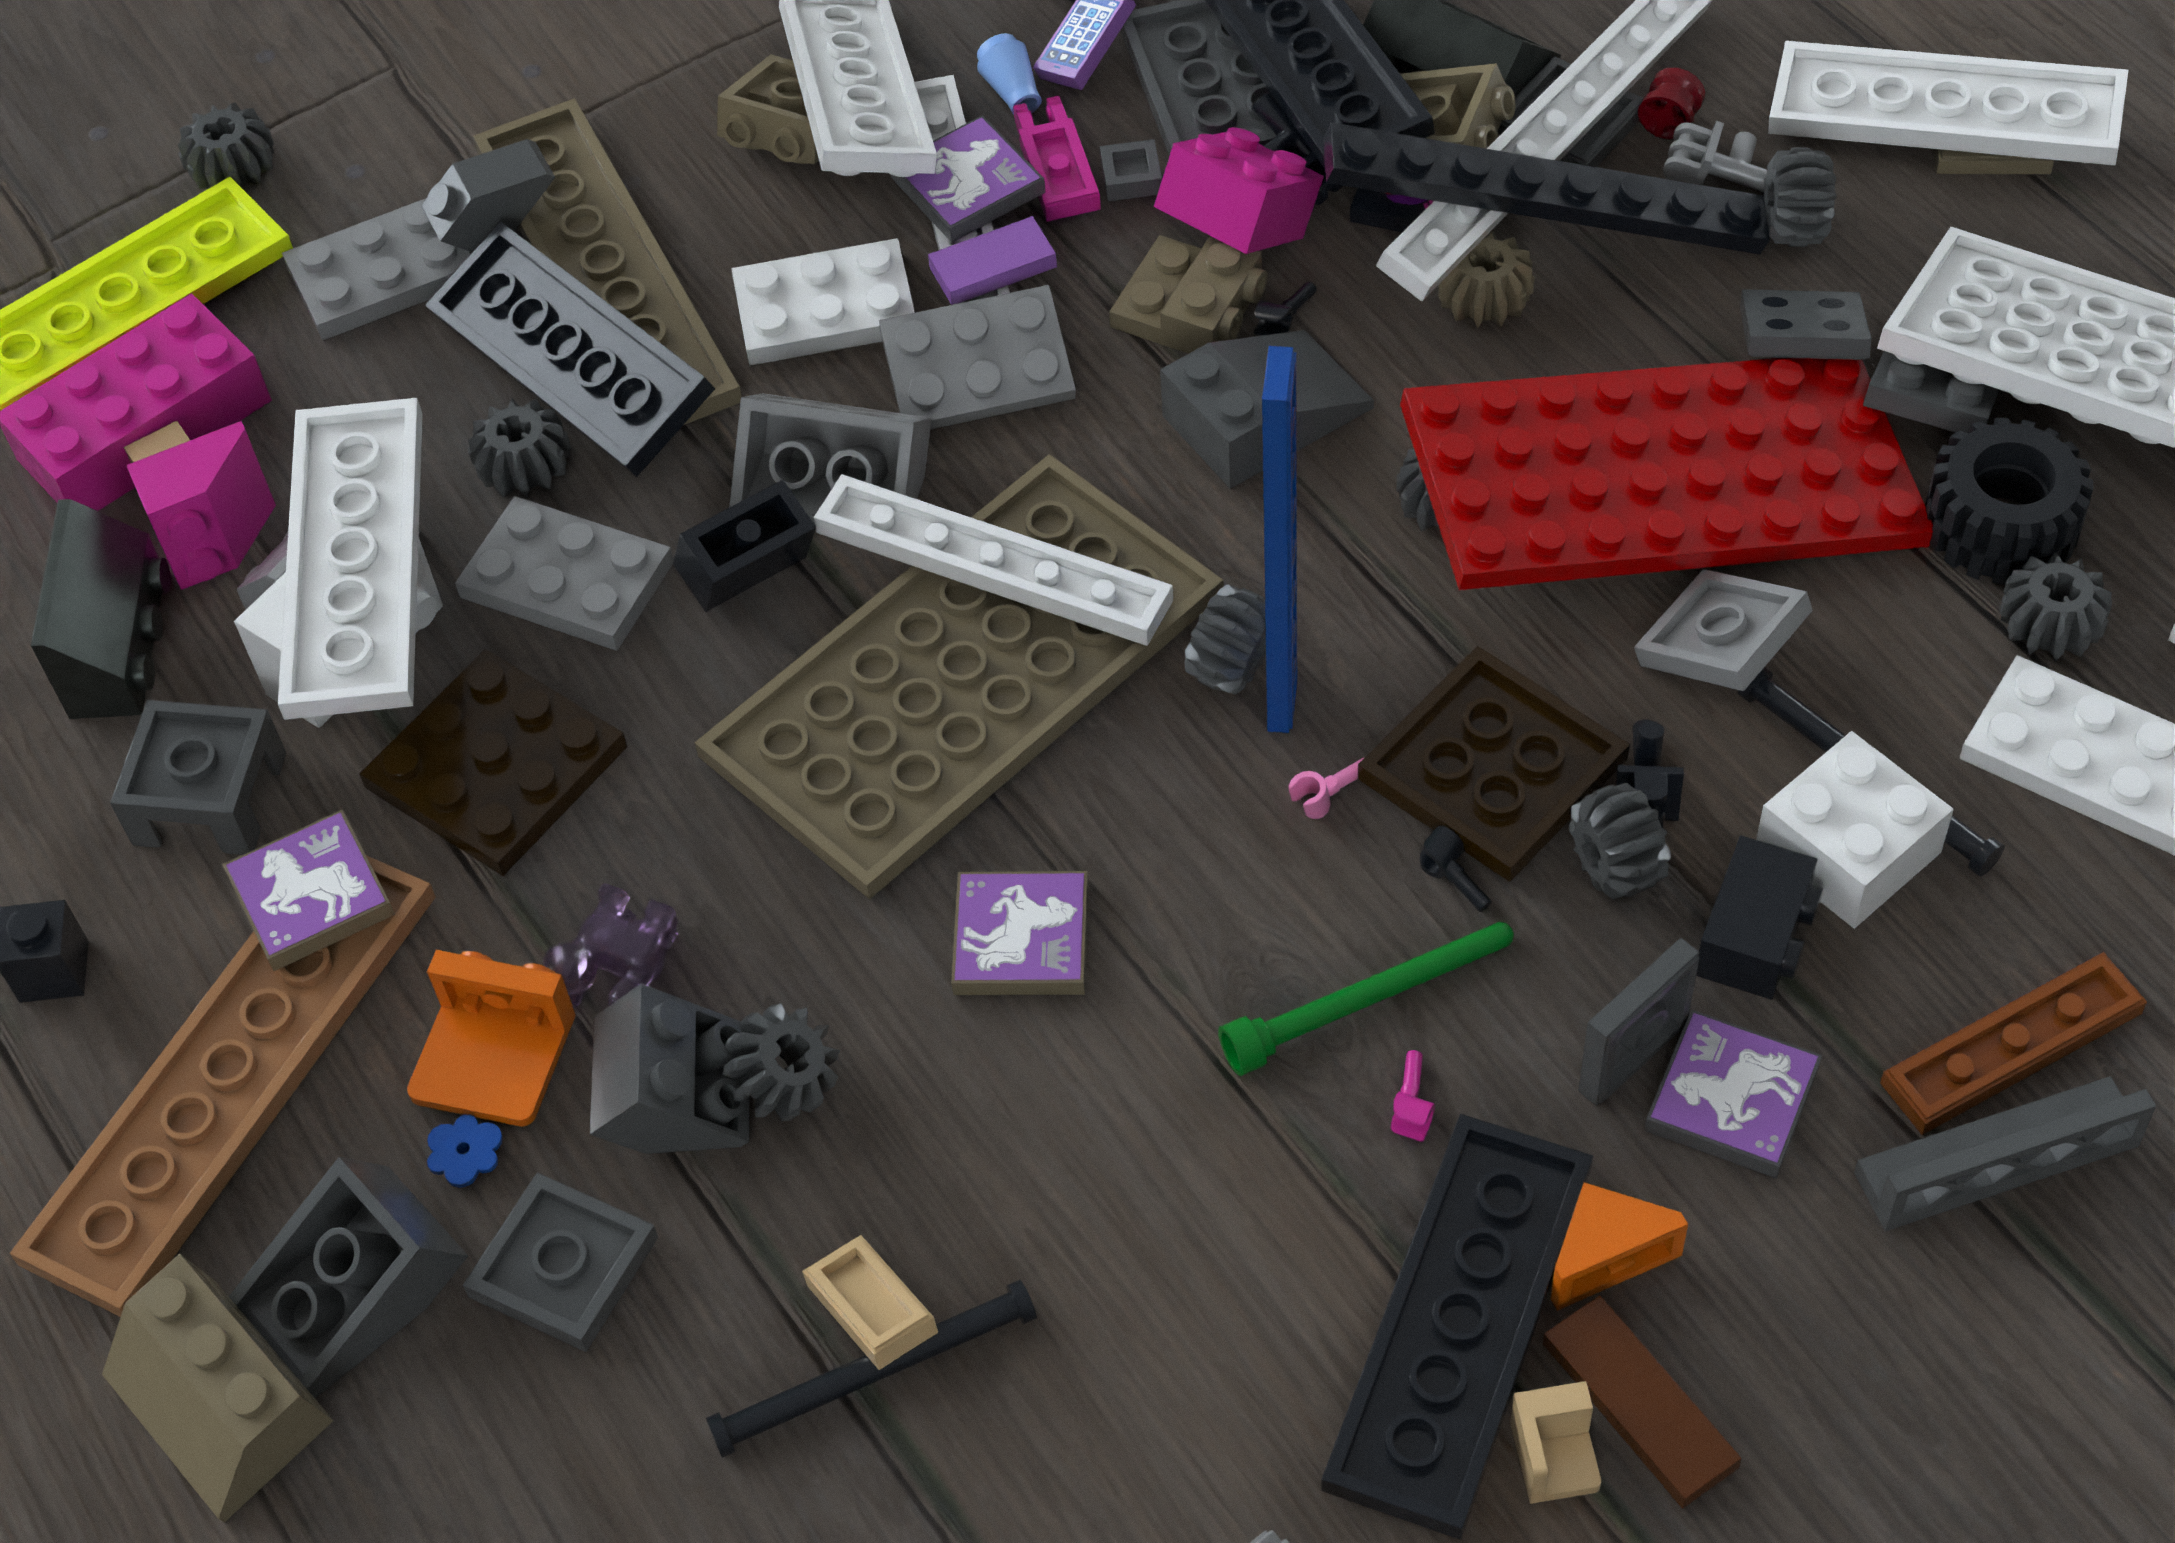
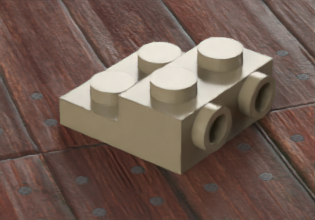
(1464, 102)
(768, 112)
(1189, 294)

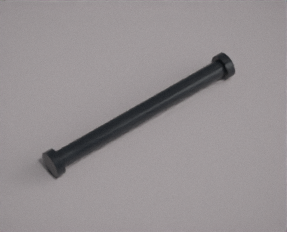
(1980, 852)
(862, 1372)

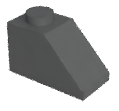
(485, 191)

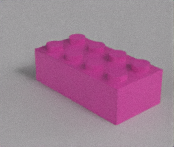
(161, 372)

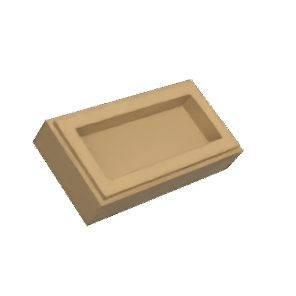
(870, 1302)

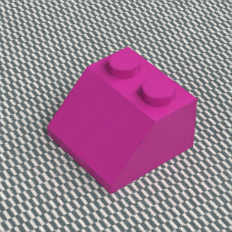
(204, 502)

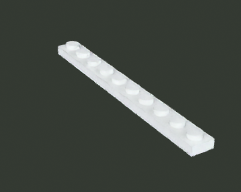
(1547, 130)

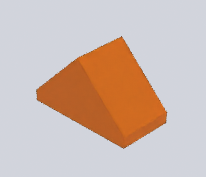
(1612, 1242)

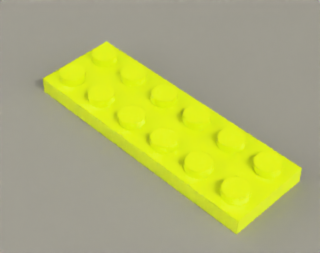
(189, 250)

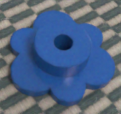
(466, 1135)

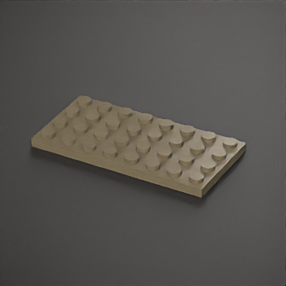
(942, 689)

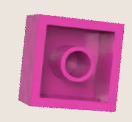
(1239, 190)

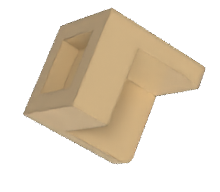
(1555, 1441)

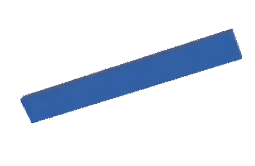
(1280, 534)

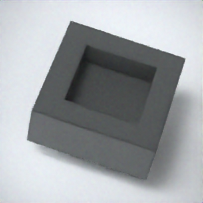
(1130, 170)

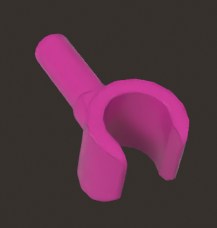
(1411, 1114)

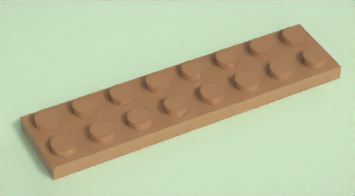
(206, 1107)

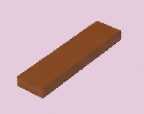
(2012, 1043)

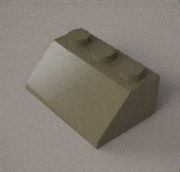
(209, 1387)

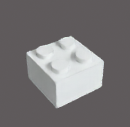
(1861, 822)

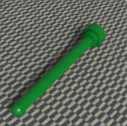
(1250, 1042)

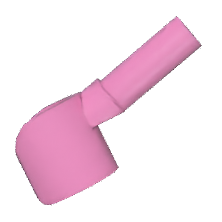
(1312, 782)

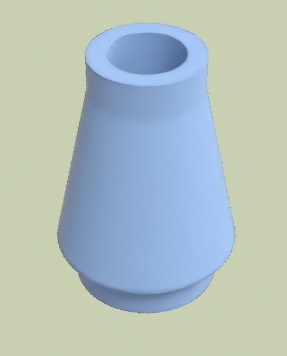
(1008, 71)

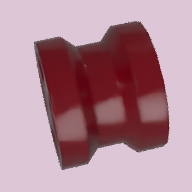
(1672, 100)

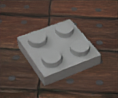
(1723, 629)

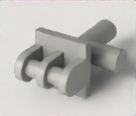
(1695, 156)

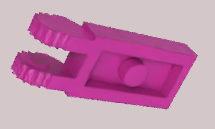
(1060, 159)

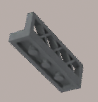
(2003, 1151)

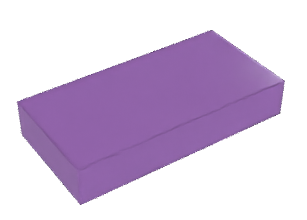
(992, 260)

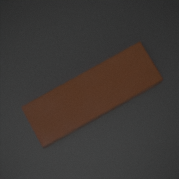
(1642, 1401)

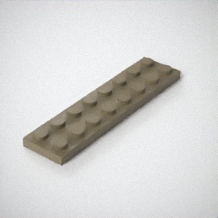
(602, 240)

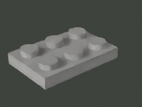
(372, 269)
(978, 358)
(565, 572)

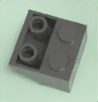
(662, 1076)

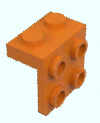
(491, 1038)

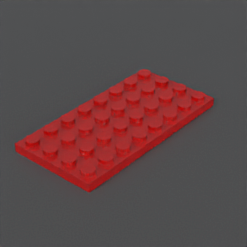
(1661, 470)

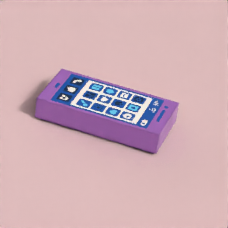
(1082, 41)

